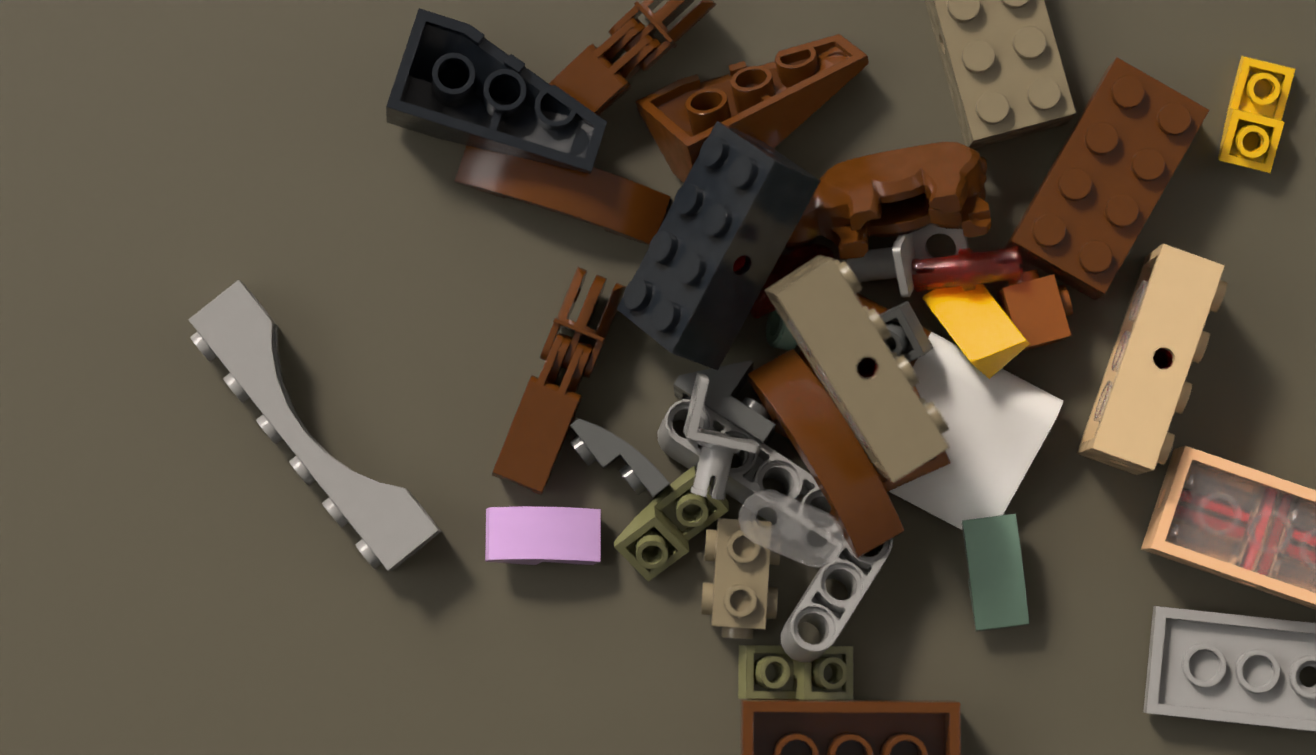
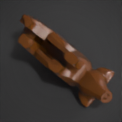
(896, 196)

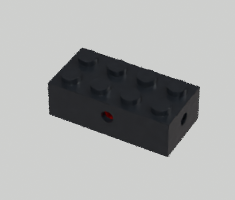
(717, 246)

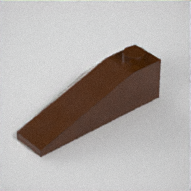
(756, 100)

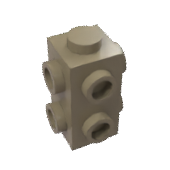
(740, 590)

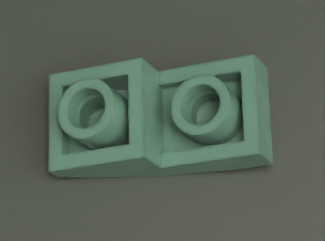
(995, 572)

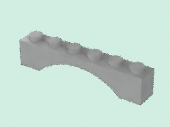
(247, 344)

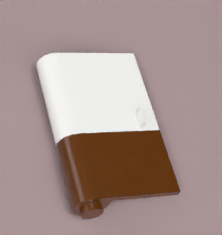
(990, 437)

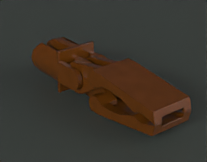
(592, 76)
(550, 409)

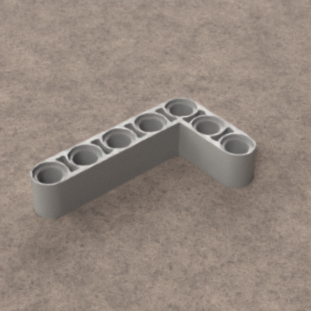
(816, 604)

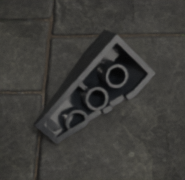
(478, 96)

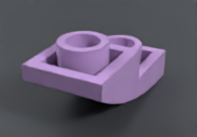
(543, 535)

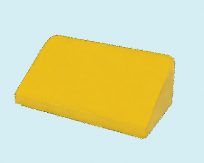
(977, 326)

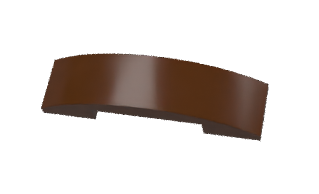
(594, 198)
(828, 450)

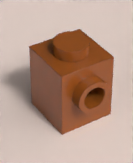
(1037, 308)

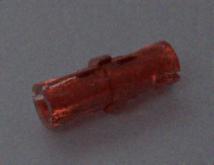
(967, 269)

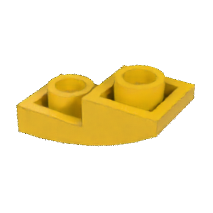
(1255, 114)

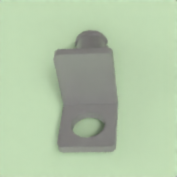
(897, 260)
(716, 446)

